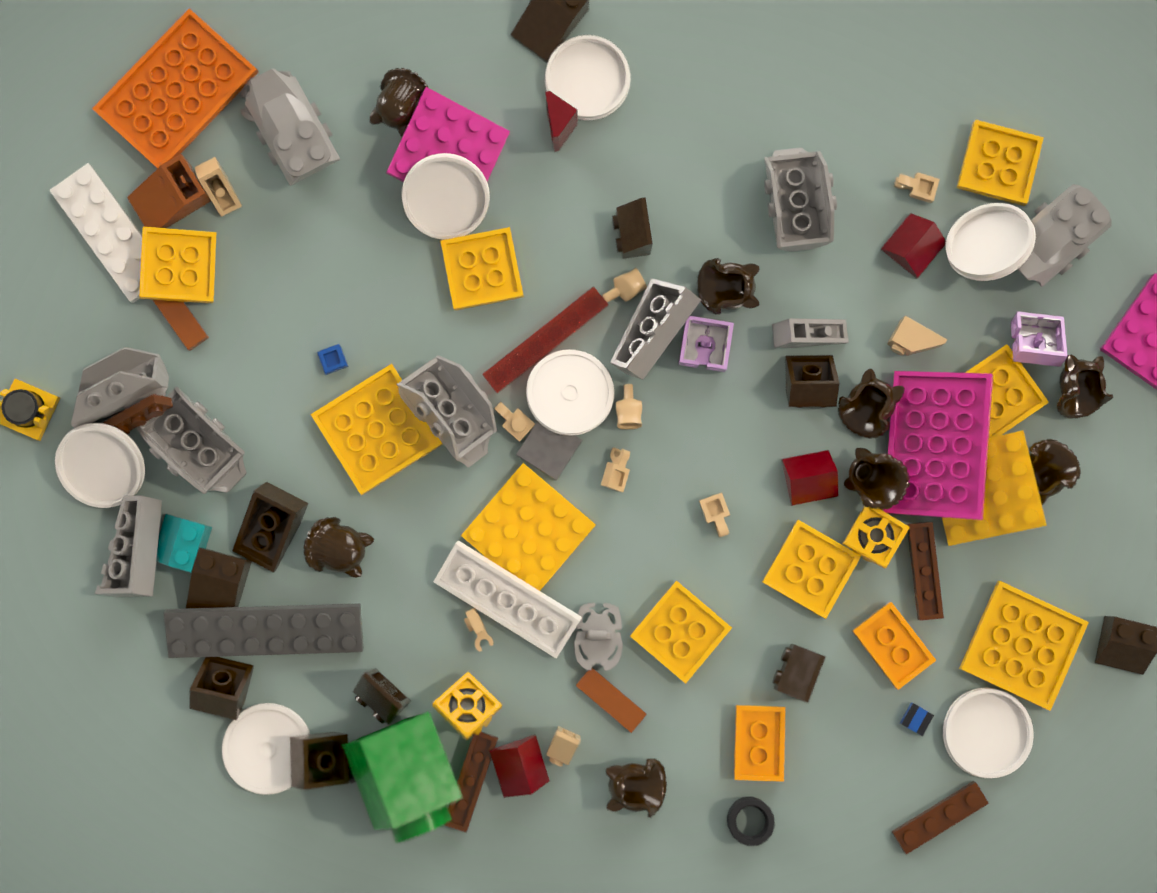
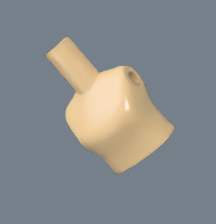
(626, 286)
(629, 410)

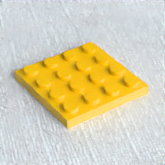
(374, 430)
(1010, 494)
(528, 528)
(1024, 645)

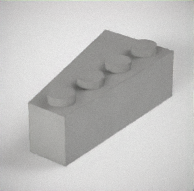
(653, 326)
(133, 549)

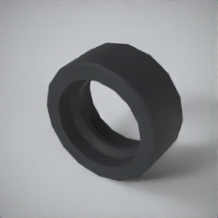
(768, 828)

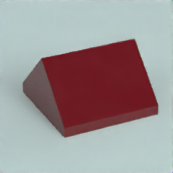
(561, 118)
(915, 244)
(811, 477)
(520, 767)

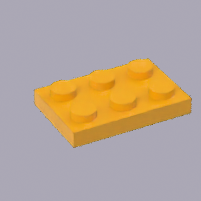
(894, 645)
(759, 743)

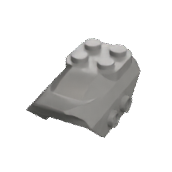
(289, 126)
(800, 199)
(1064, 233)
(118, 384)
(452, 407)
(194, 445)

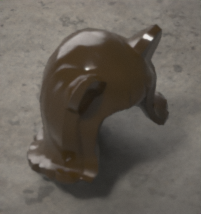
(398, 99)
(727, 285)
(1082, 387)
(869, 406)
(1053, 467)
(877, 479)
(335, 547)
(637, 787)

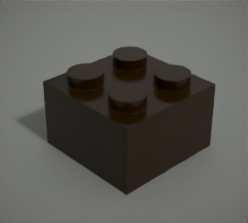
(318, 760)

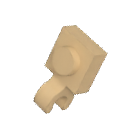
(921, 186)
(516, 423)
(615, 472)
(715, 511)
(475, 623)

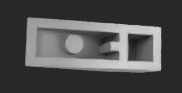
(809, 332)

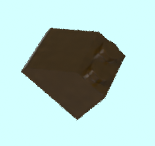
(633, 229)
(811, 381)
(1126, 644)
(798, 672)
(220, 687)

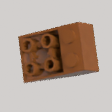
(169, 194)

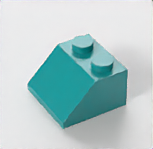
(180, 542)

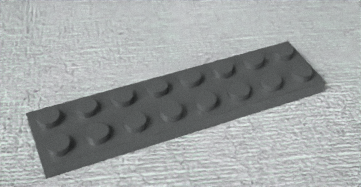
(264, 630)

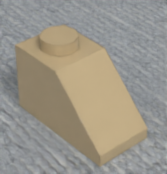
(217, 186)
(913, 338)
(562, 746)

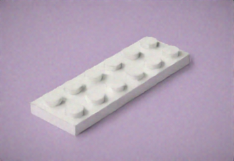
(103, 227)
(507, 599)

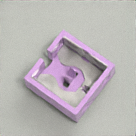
(1039, 331)
(707, 333)

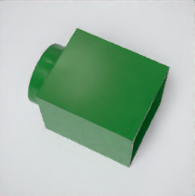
(404, 777)

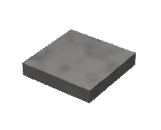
(548, 450)

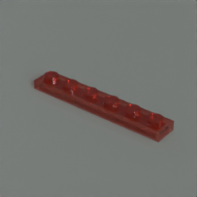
(545, 340)

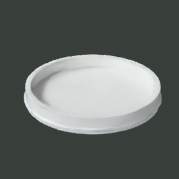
(589, 76)
(445, 196)
(990, 242)
(570, 392)
(99, 465)
(988, 732)
(259, 747)

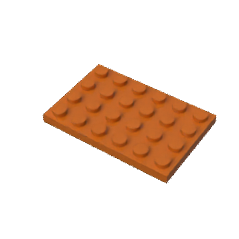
(175, 89)

